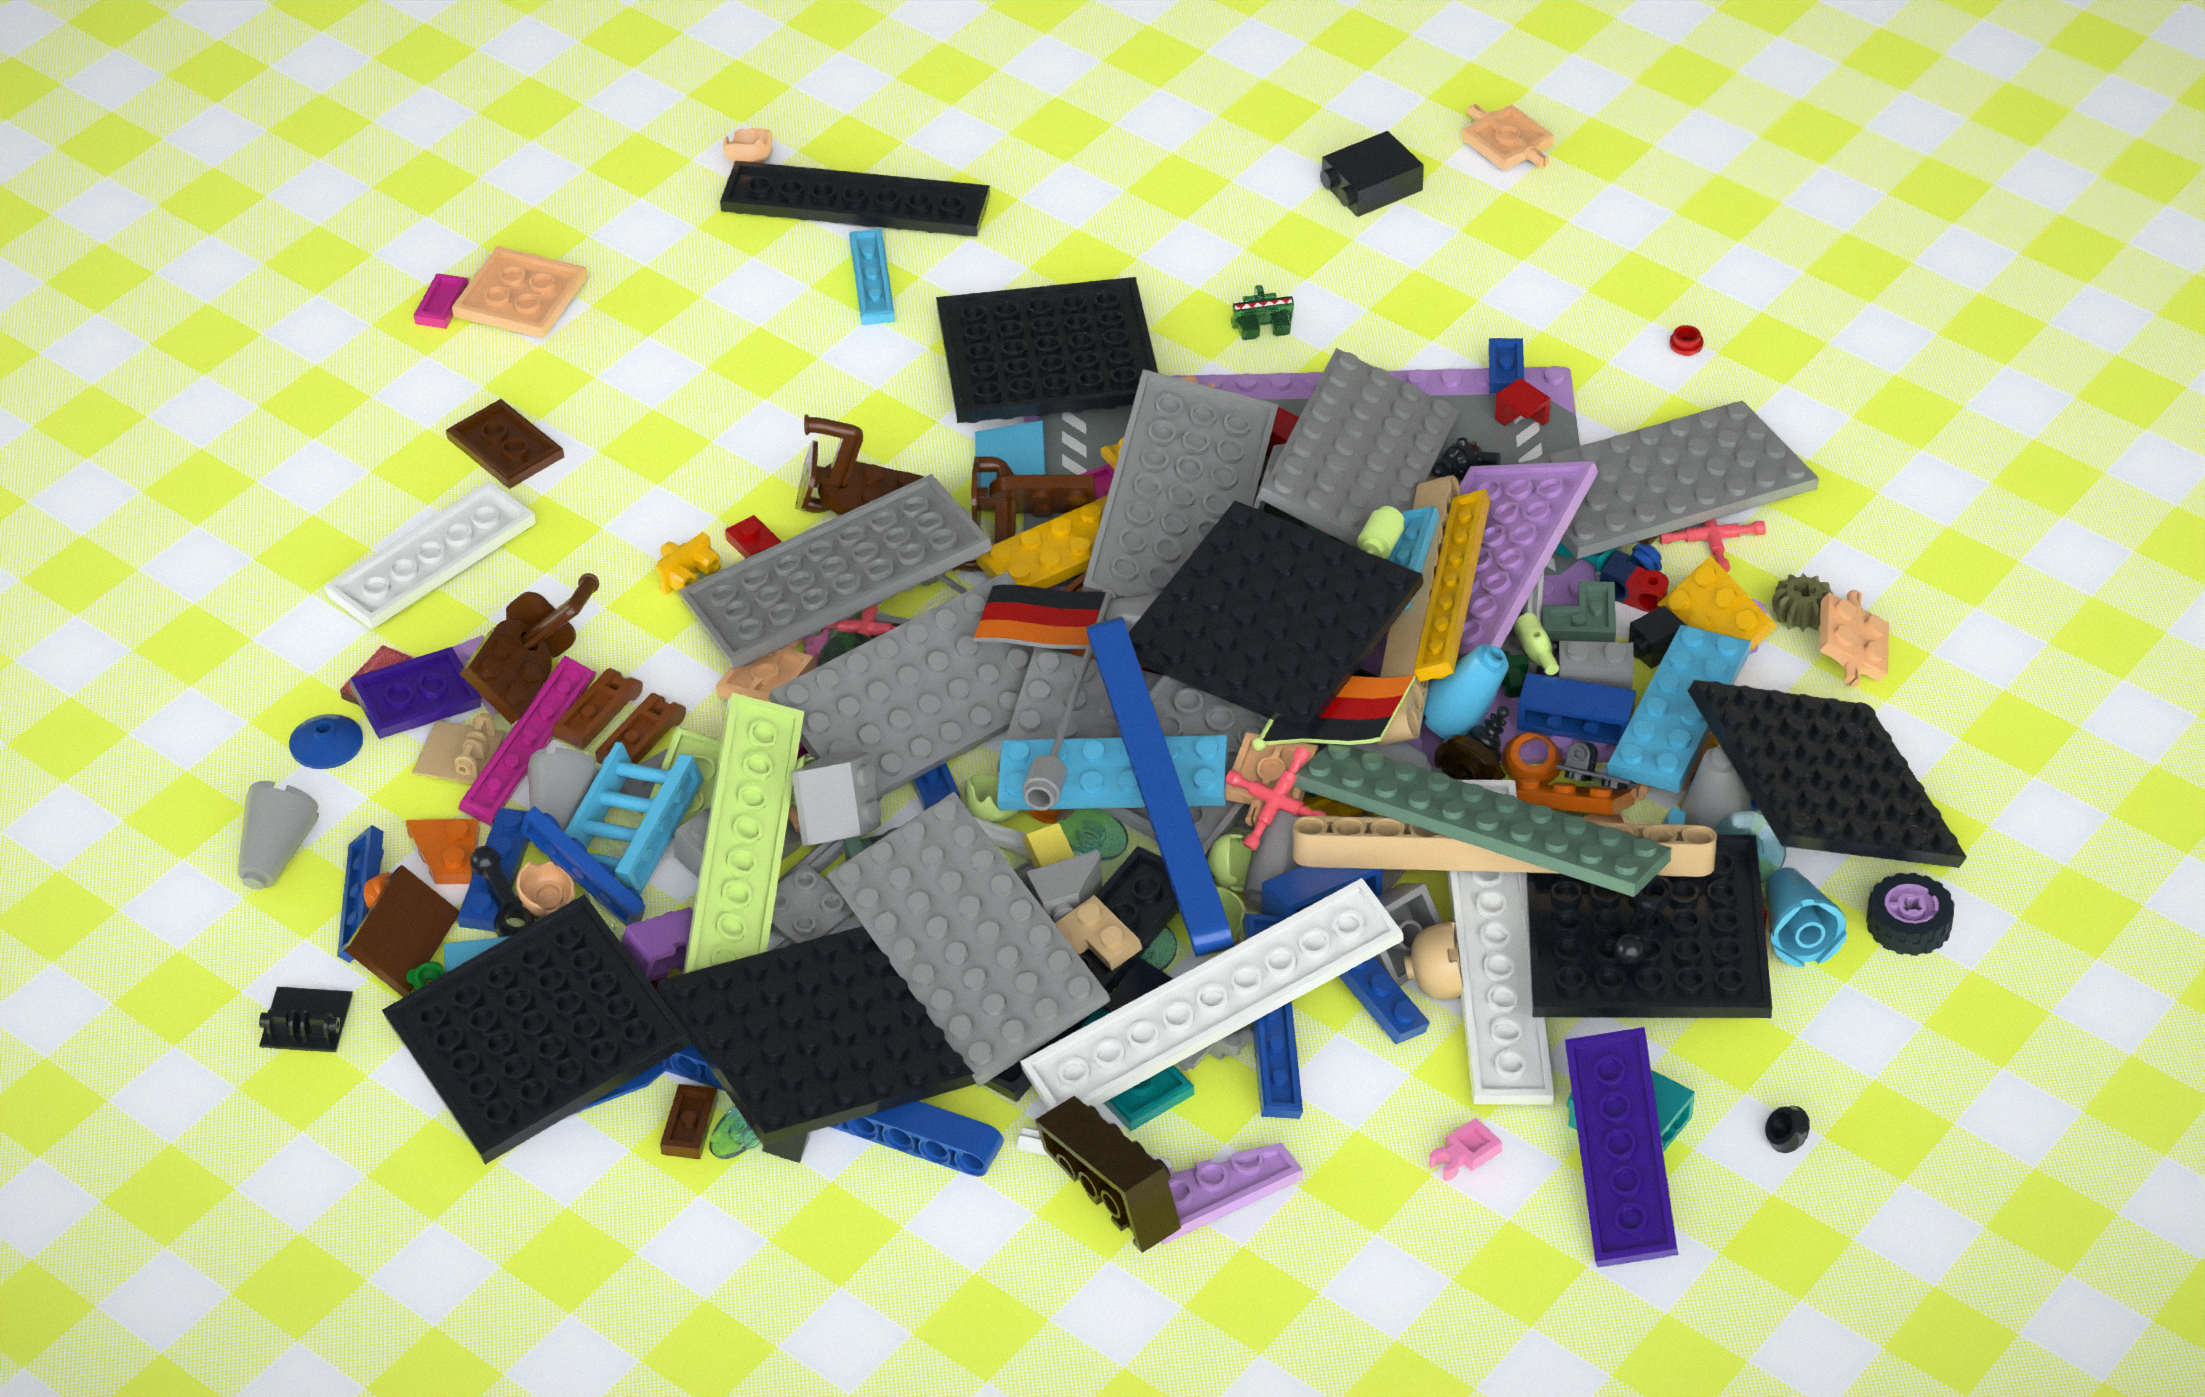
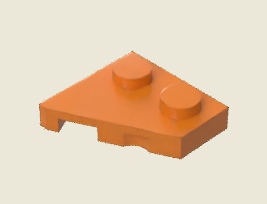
(446, 847)

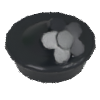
(1787, 1128)

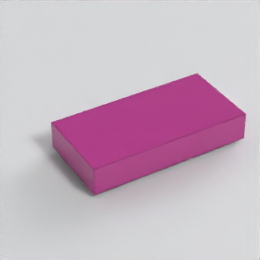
(437, 303)

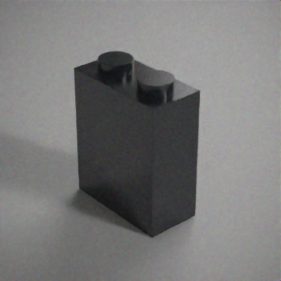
(1372, 173)

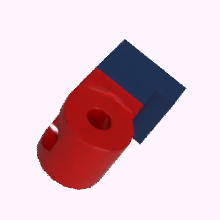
(1634, 584)

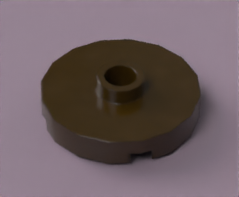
(1467, 759)

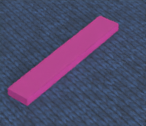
(530, 733)

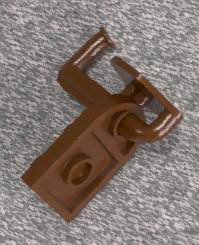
(845, 481)
(1022, 494)
(518, 651)

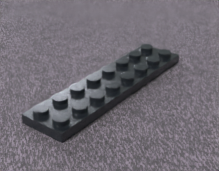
(855, 198)
(1145, 904)

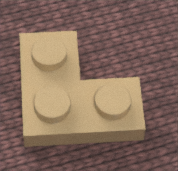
(1098, 929)

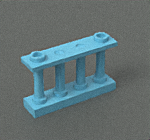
(658, 825)

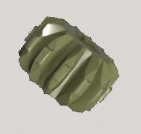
(1799, 601)

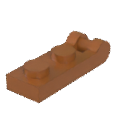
(596, 708)
(644, 728)

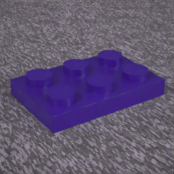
(414, 692)

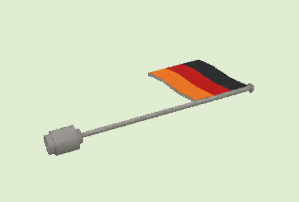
(1046, 621)

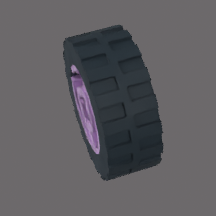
(1910, 914)

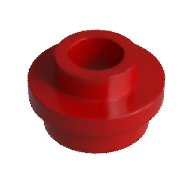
(1686, 340)

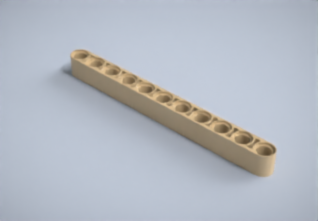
(1407, 630)
(1398, 845)

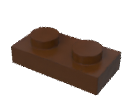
(689, 1121)

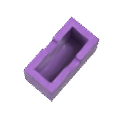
(659, 942)

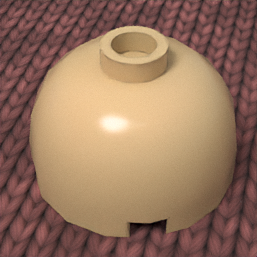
(1436, 962)

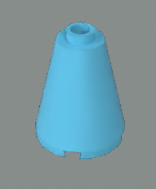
(1466, 696)
(1802, 919)

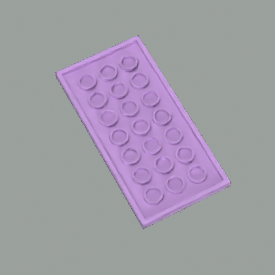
(1522, 530)

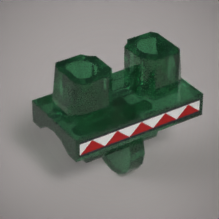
(1262, 310)

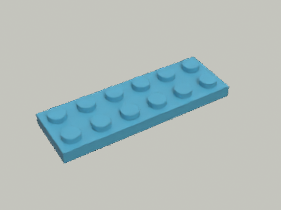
(1667, 724)
(1103, 774)

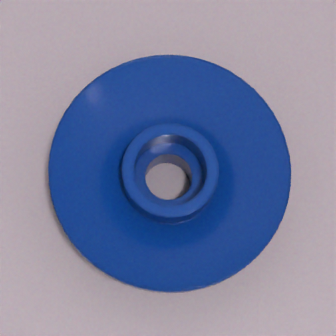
(326, 741)

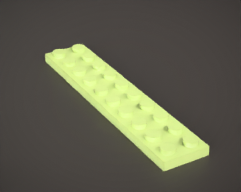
(744, 833)

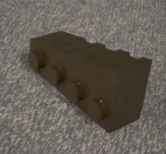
(1111, 1170)

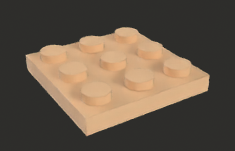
(520, 292)

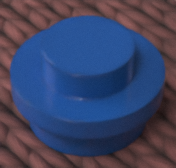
(1646, 557)

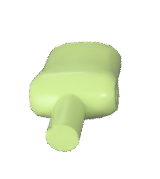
(1535, 642)

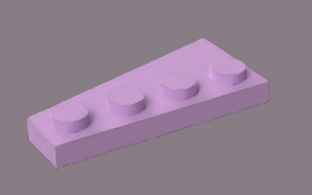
(1229, 1185)

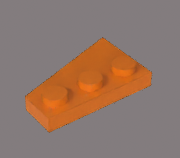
(1574, 798)

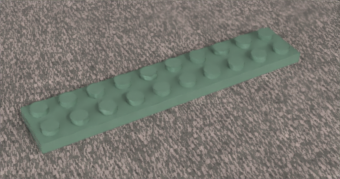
(1484, 818)

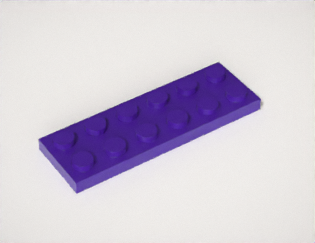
(1621, 1147)

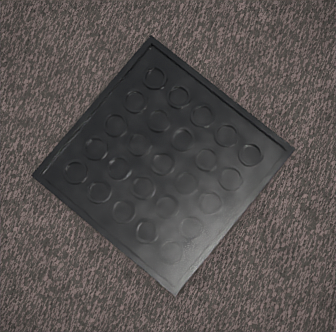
(1045, 349)
(1272, 616)
(1826, 774)
(1699, 957)
(536, 1028)
(814, 1034)

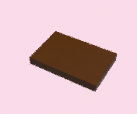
(505, 443)
(401, 929)

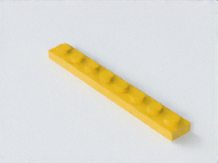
(1452, 586)

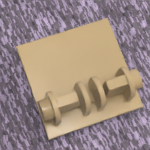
(459, 750)

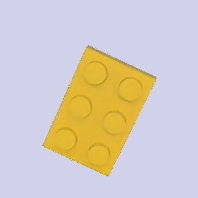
(1718, 604)

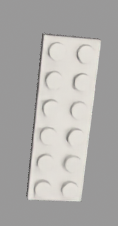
(430, 554)

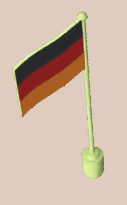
(1365, 703)

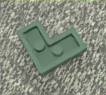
(1589, 621)

